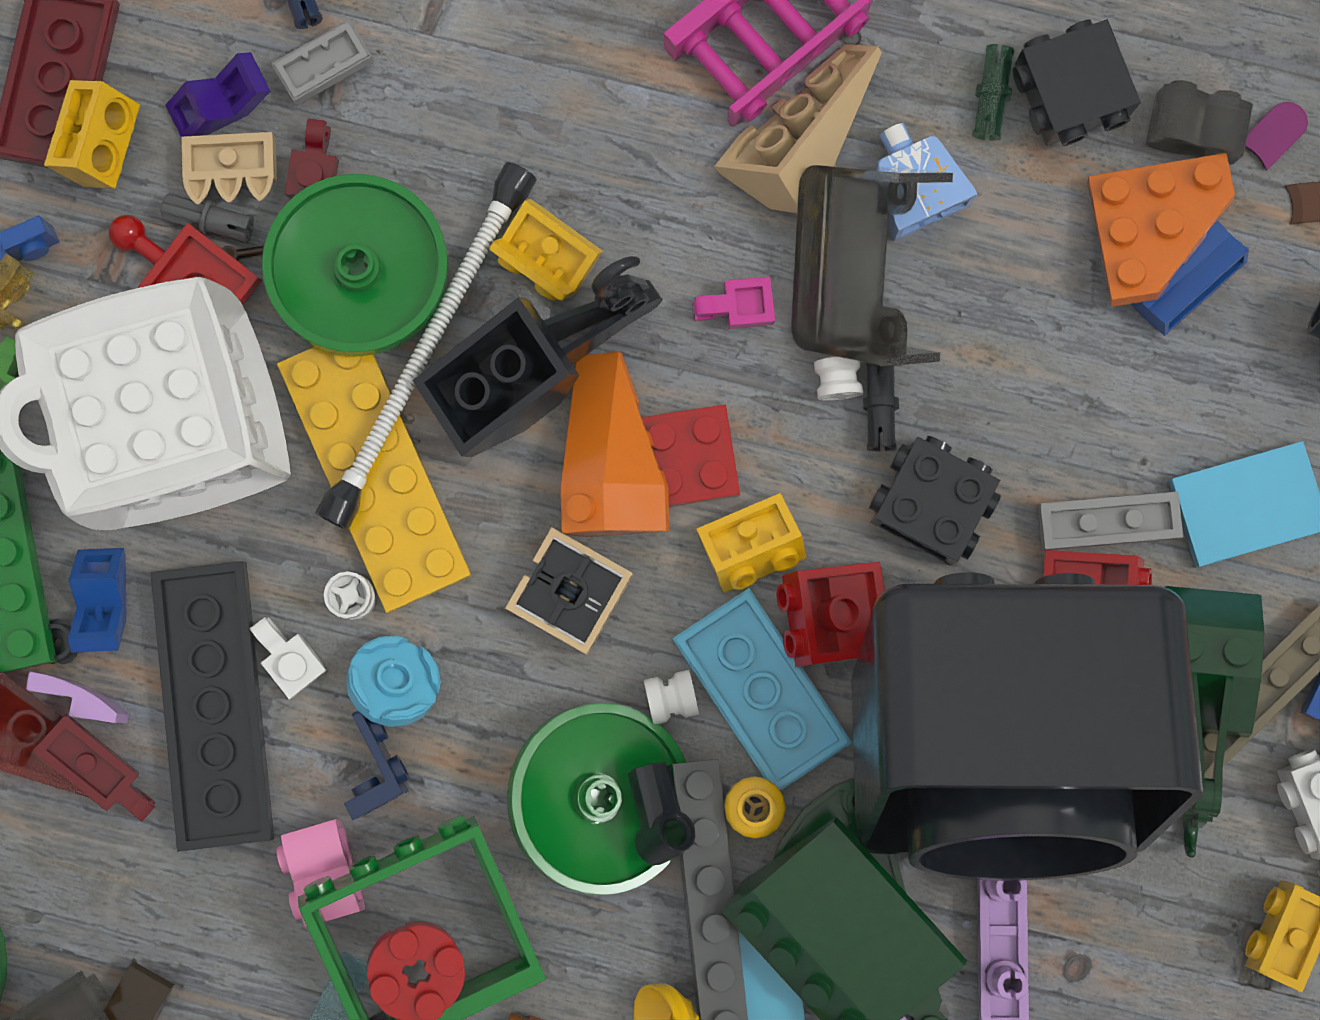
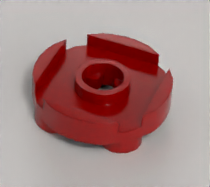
(404, 946)

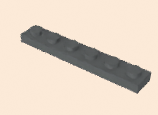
(706, 891)

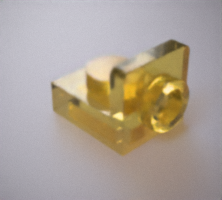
(13, 287)

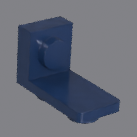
(371, 793)

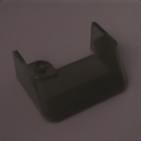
(844, 261)

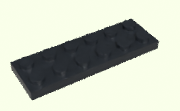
(212, 706)

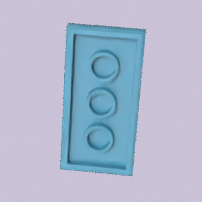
(761, 690)

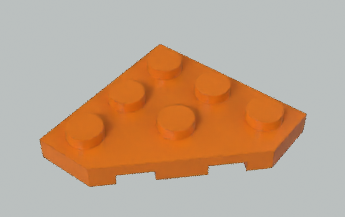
(1155, 221)

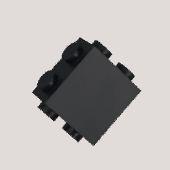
(1075, 83)
(936, 499)

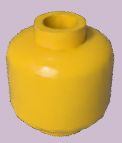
(767, 819)

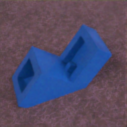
(100, 600)

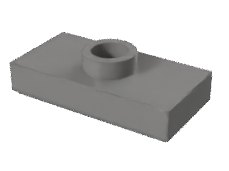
(322, 62)

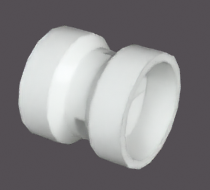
(342, 593)
(671, 697)

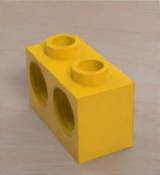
(92, 134)

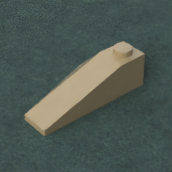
(802, 130)

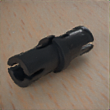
(881, 407)

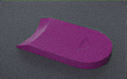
(1277, 132)

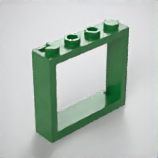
(477, 992)

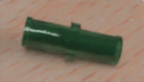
(993, 92)

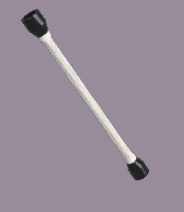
(343, 499)

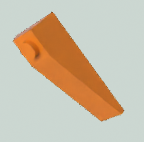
(609, 460)

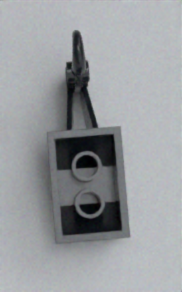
(515, 368)

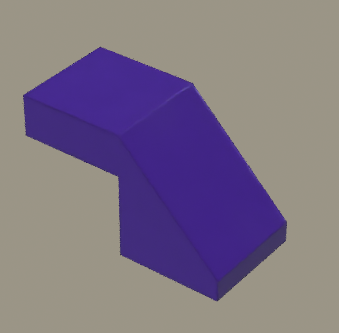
(216, 102)

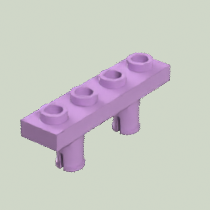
(1002, 950)

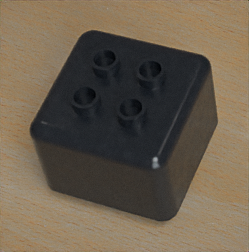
(1023, 725)

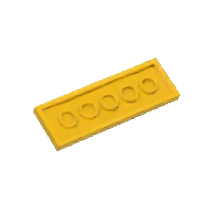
(399, 514)

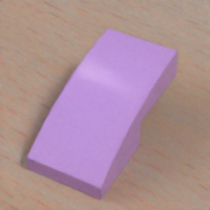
(85, 701)

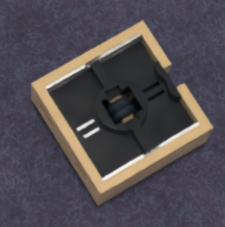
(560, 570)

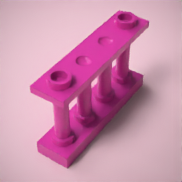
(691, 37)

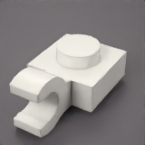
(291, 662)

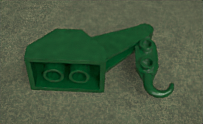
(1226, 678)

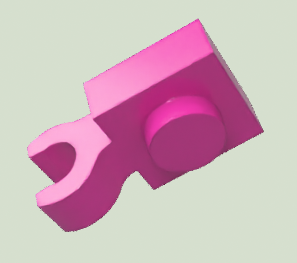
(744, 303)

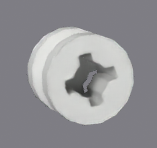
(837, 378)

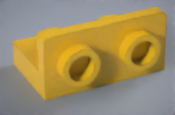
(752, 543)

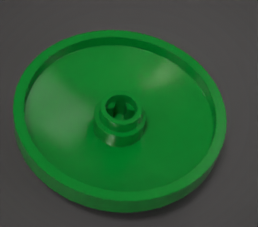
(355, 264)
(575, 798)

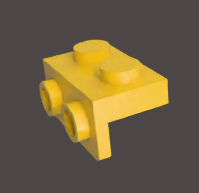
(546, 252)
(1288, 937)

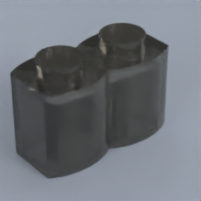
(1199, 122)

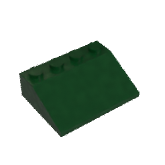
(842, 930)

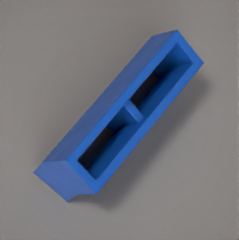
(1204, 272)

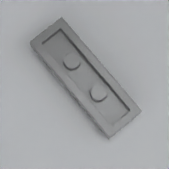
(1110, 521)

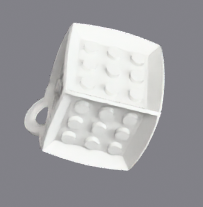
(147, 405)

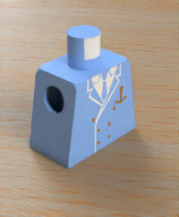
(933, 200)

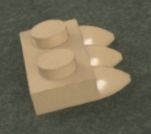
(228, 163)

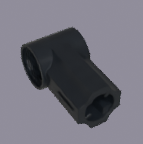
(659, 815)

